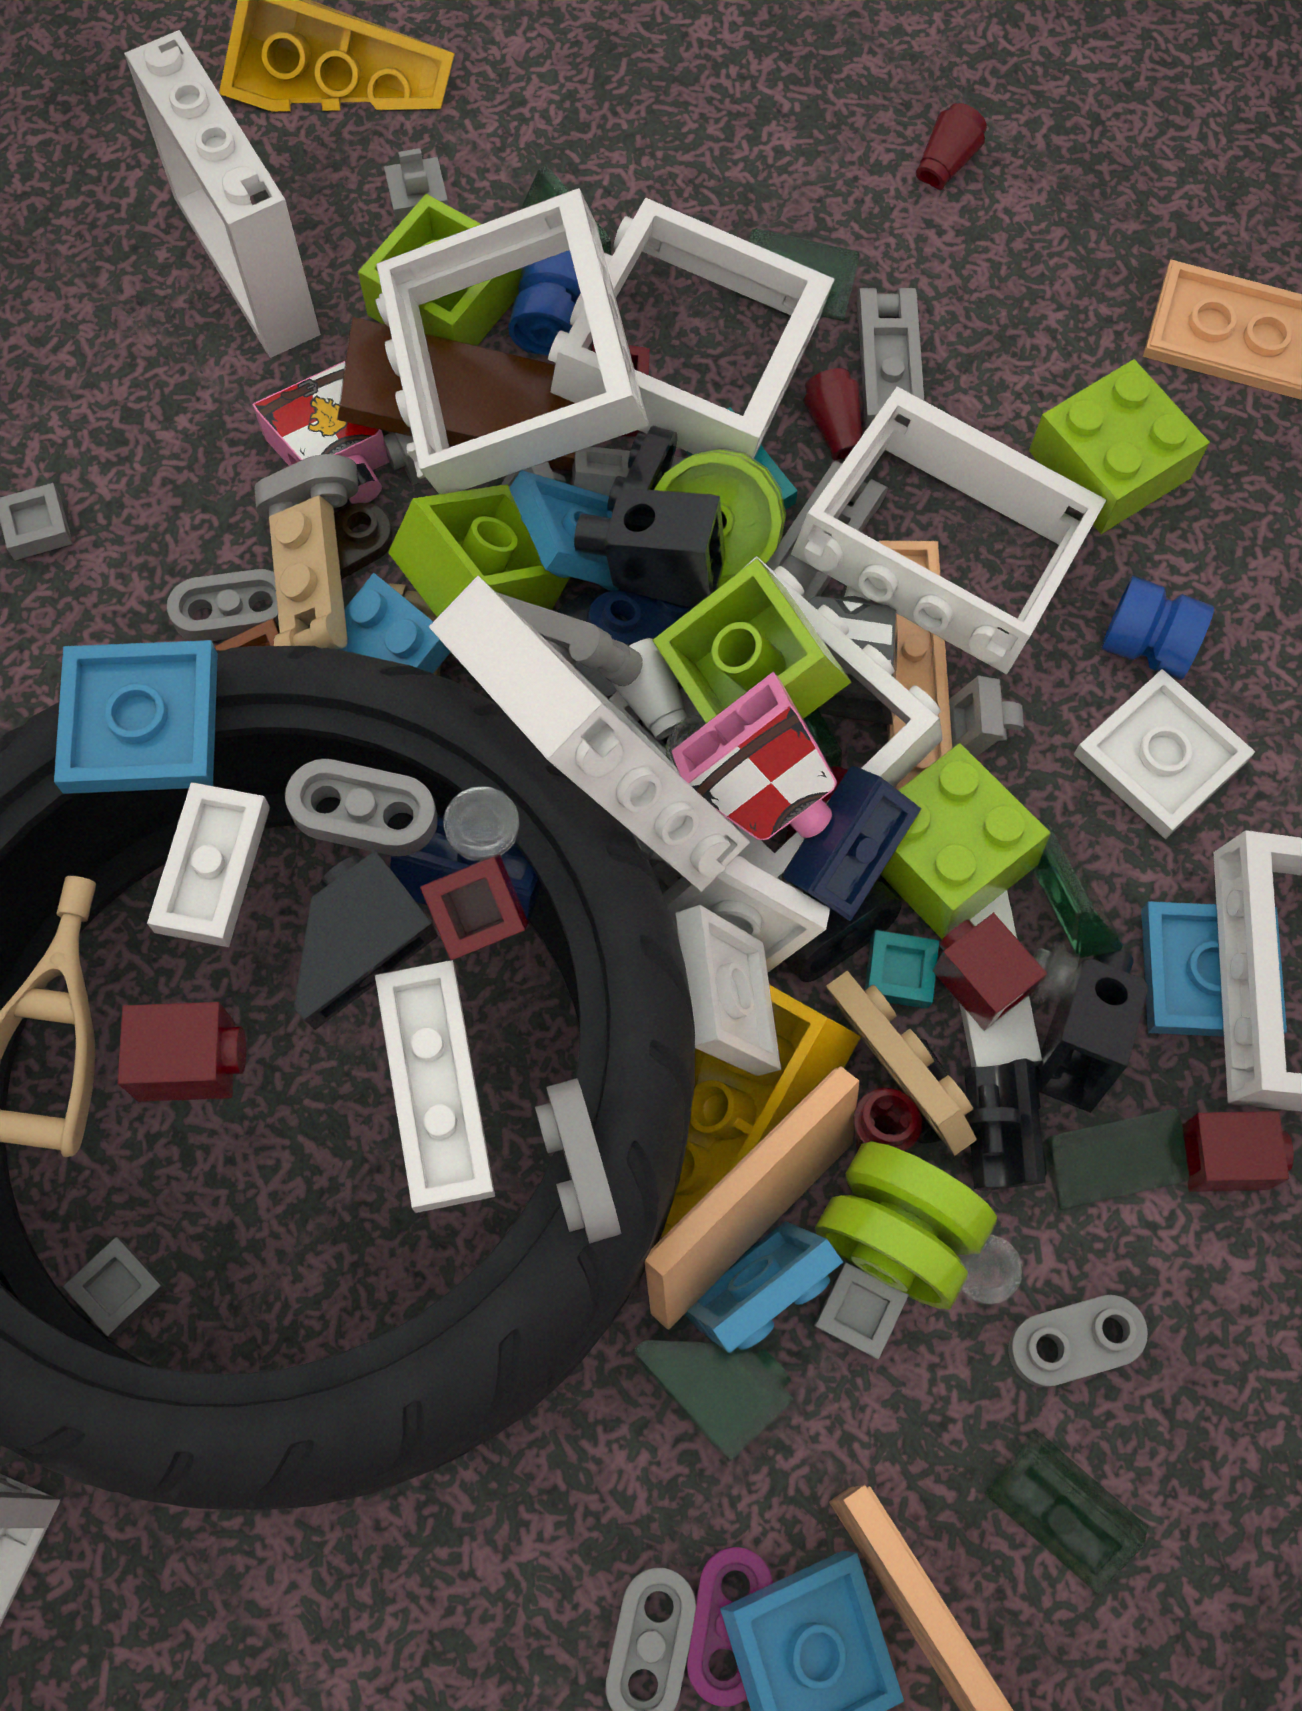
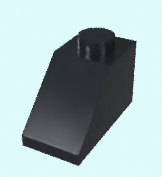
(355, 930)

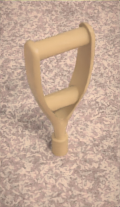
(64, 1007)

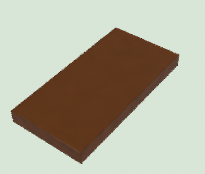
(475, 387)

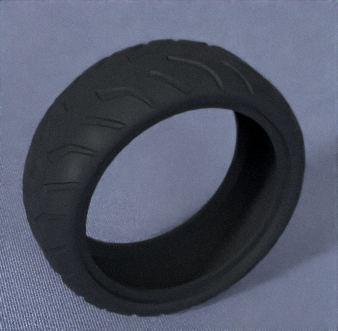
(540, 1294)

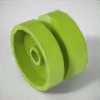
(747, 498)
(907, 1224)

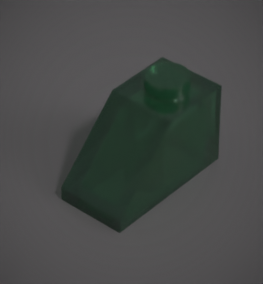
(719, 1391)

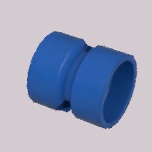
(544, 303)
(1158, 627)

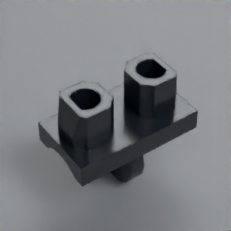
(1005, 1126)

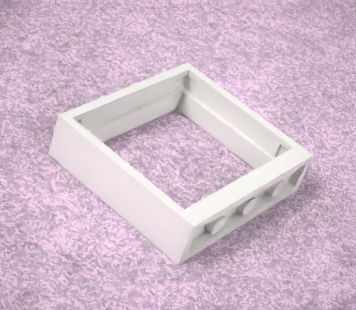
(212, 181)
(476, 257)
(725, 261)
(977, 468)
(874, 672)
(586, 734)
(1251, 969)

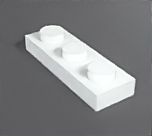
(434, 1087)

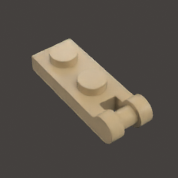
(308, 576)

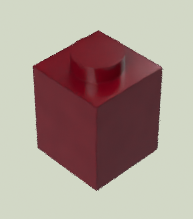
(475, 907)
(987, 969)
(179, 1051)
(1237, 1151)

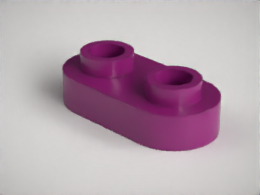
(709, 1627)

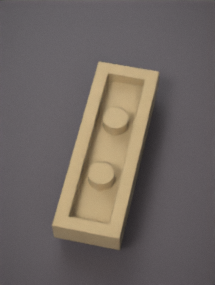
(905, 1060)

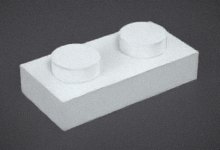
(209, 865)

